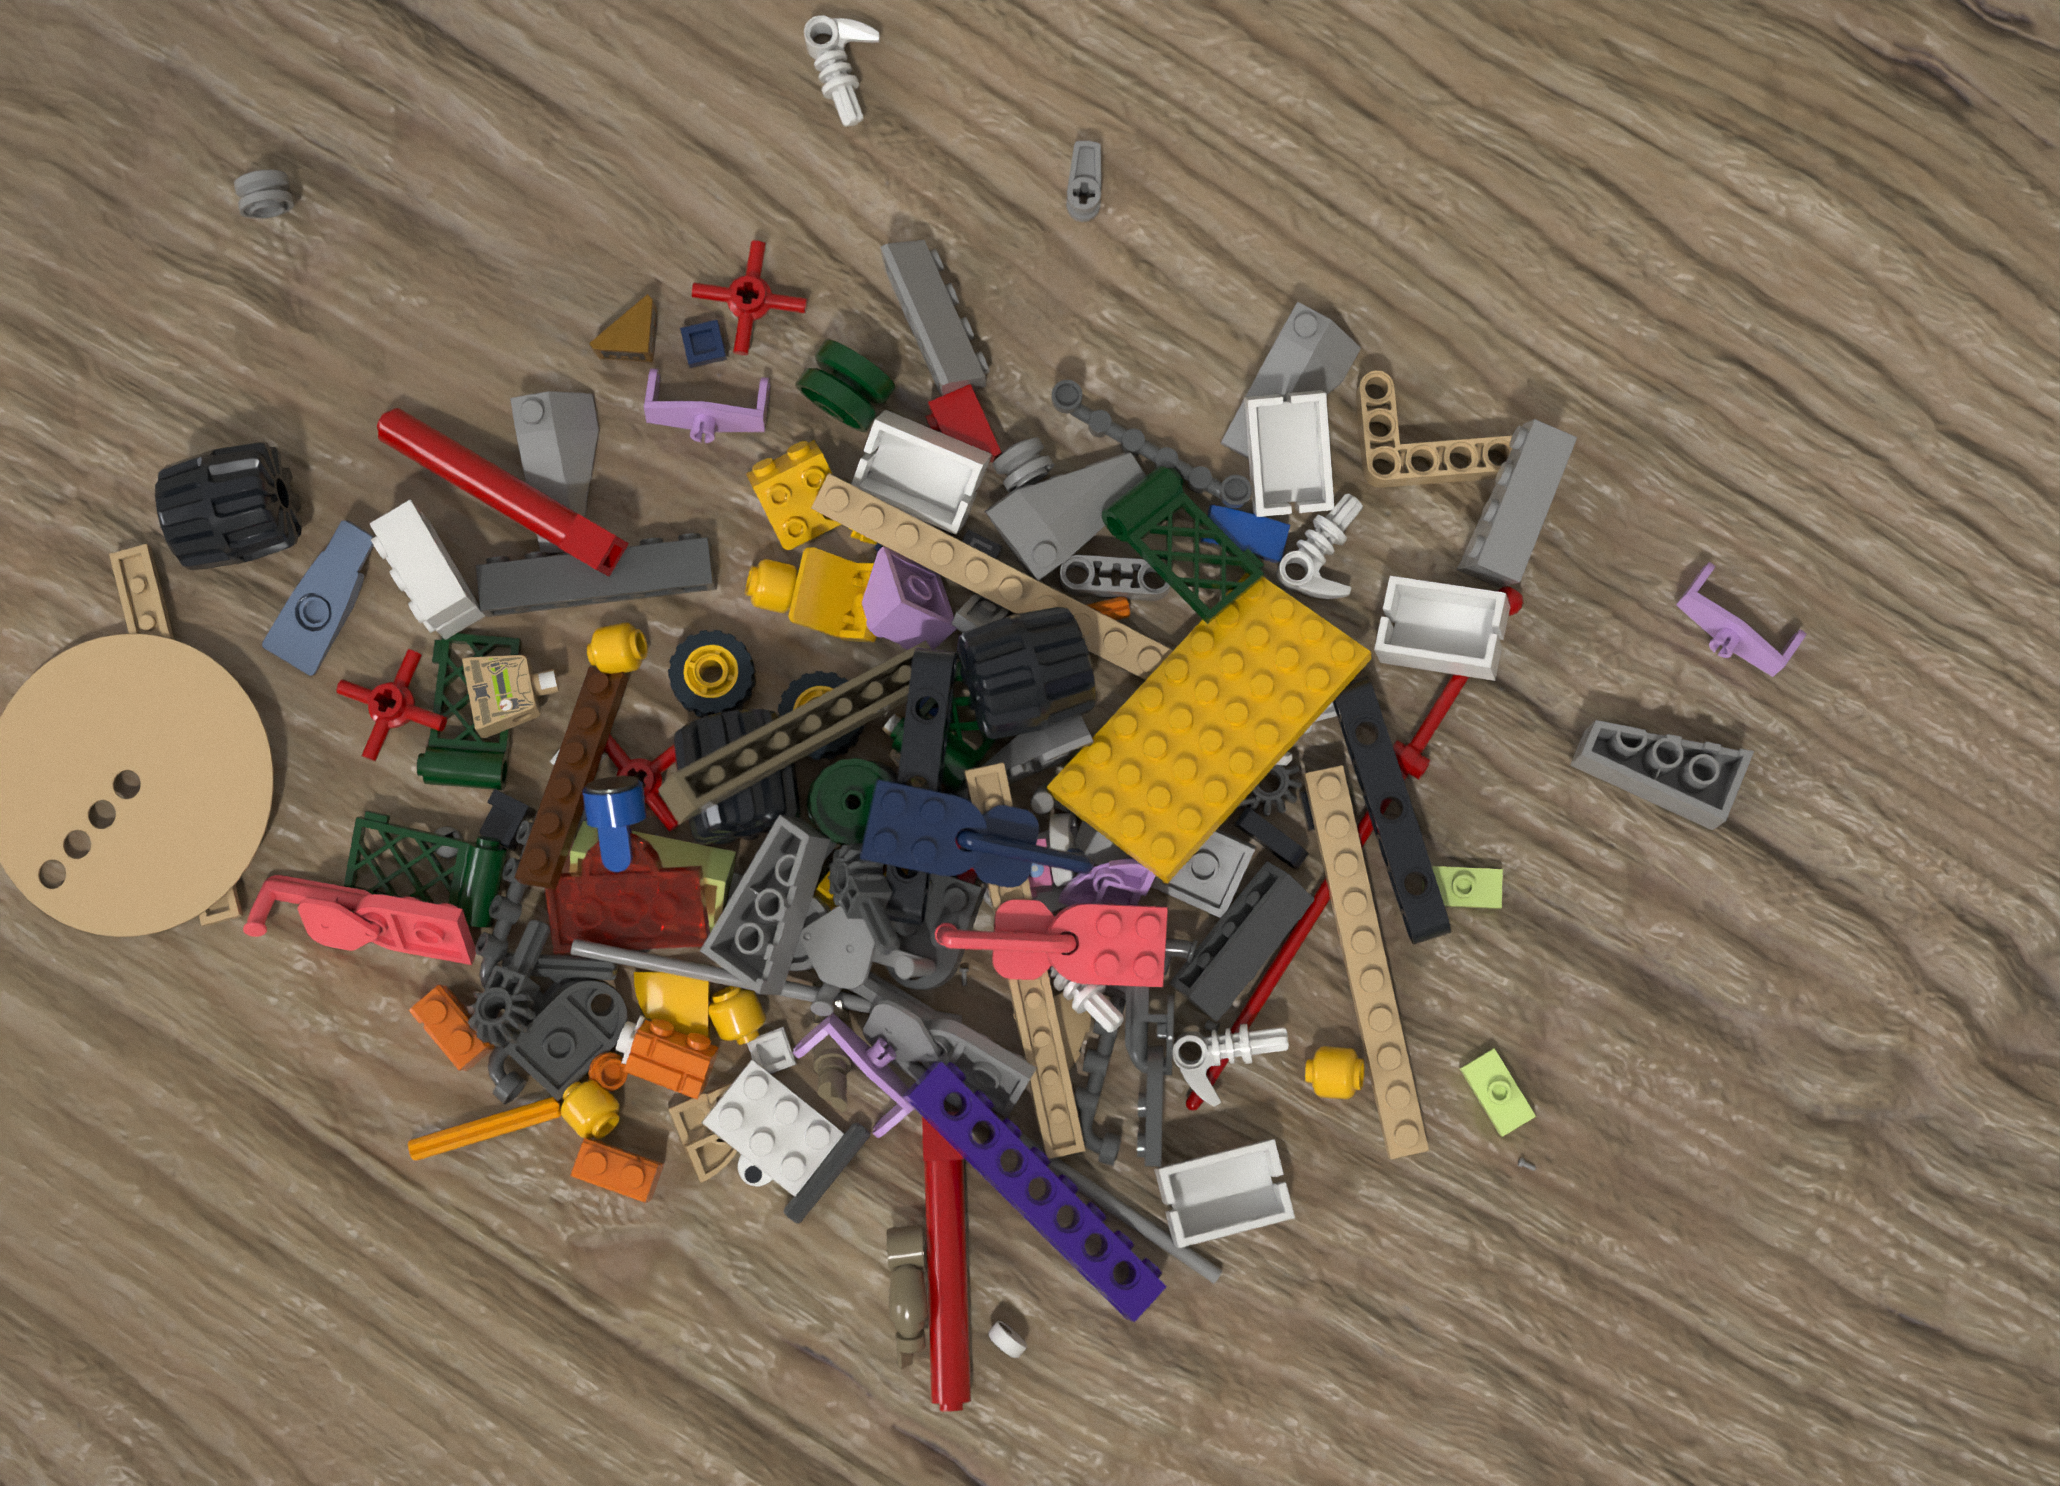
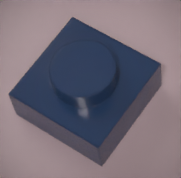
(703, 343)

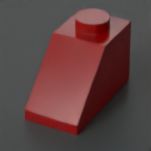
(963, 419)

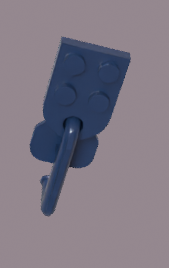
(921, 830)

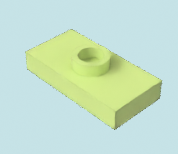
(1469, 886)
(1497, 1092)

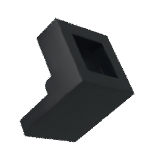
(505, 818)

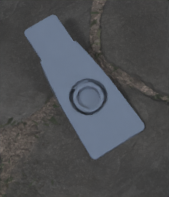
(321, 601)

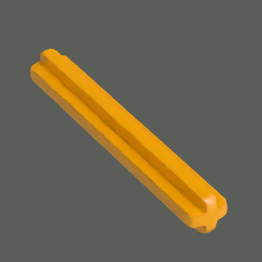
(484, 1128)

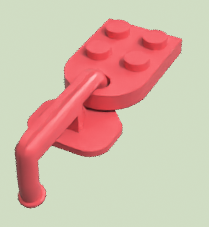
(386, 920)
(1110, 948)

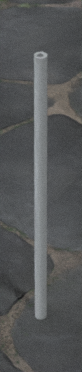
(713, 974)
(1098, 1195)

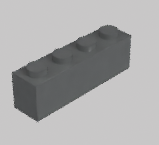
(1242, 941)

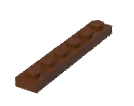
(572, 771)

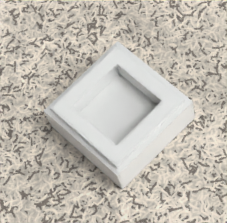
(772, 1051)

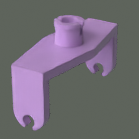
(705, 416)
(1732, 631)
(869, 1059)

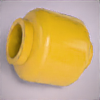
(771, 585)
(617, 648)
(736, 1014)
(1335, 1072)
(590, 1109)

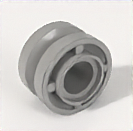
(263, 194)
(1023, 464)

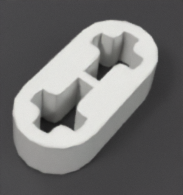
(1062, 836)

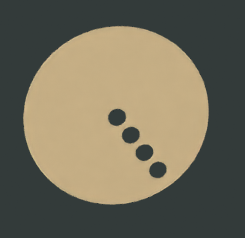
(200, 768)

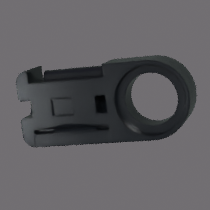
(1271, 838)

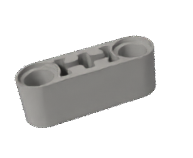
(1106, 589)

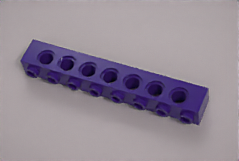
(1143, 1282)

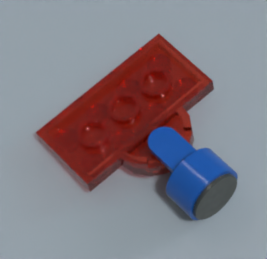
(623, 889)

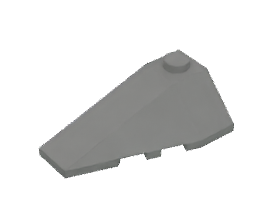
(1305, 357)
(557, 447)
(1059, 515)
(1039, 750)

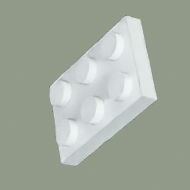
(772, 1128)

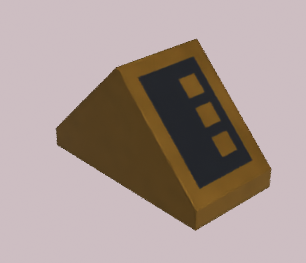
(630, 335)

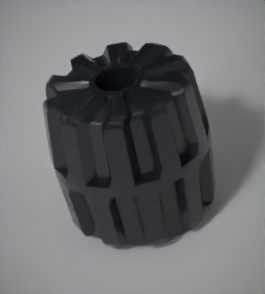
(228, 506)
(1027, 672)
(751, 809)

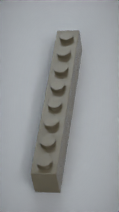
(789, 738)

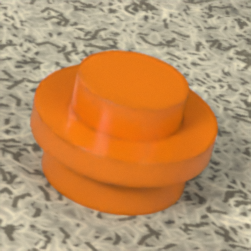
(608, 1071)

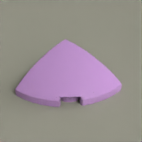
(1109, 883)

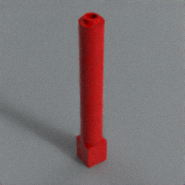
(501, 490)
(946, 1271)

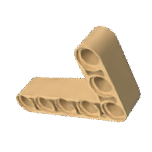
(1400, 455)

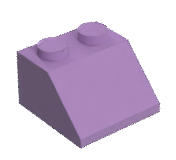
(906, 602)

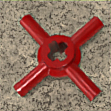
(740, 288)
(400, 714)
(653, 780)

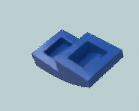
(1260, 535)

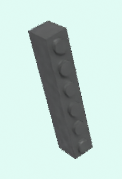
(564, 581)

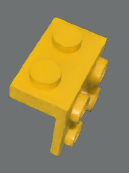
(789, 490)
(831, 596)

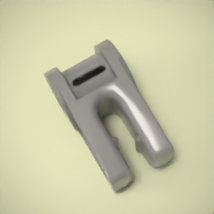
(1084, 180)

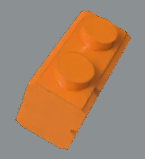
(447, 1025)
(671, 1058)
(617, 1169)

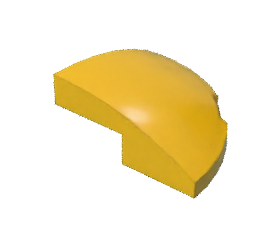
(675, 1000)

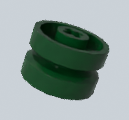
(845, 385)
(828, 794)

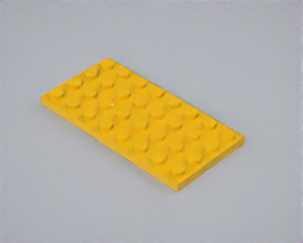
(1208, 726)

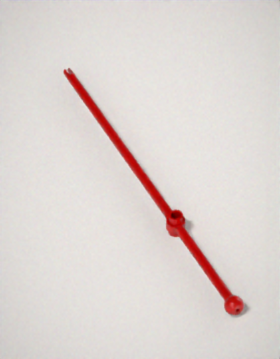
(1410, 763)

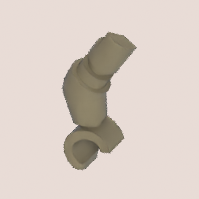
(832, 1061)
(907, 1290)

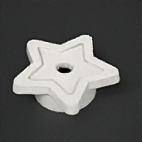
(627, 1037)

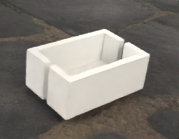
(1289, 453)
(921, 471)
(425, 571)
(1442, 628)
(1224, 1193)

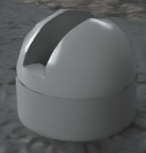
(445, 851)

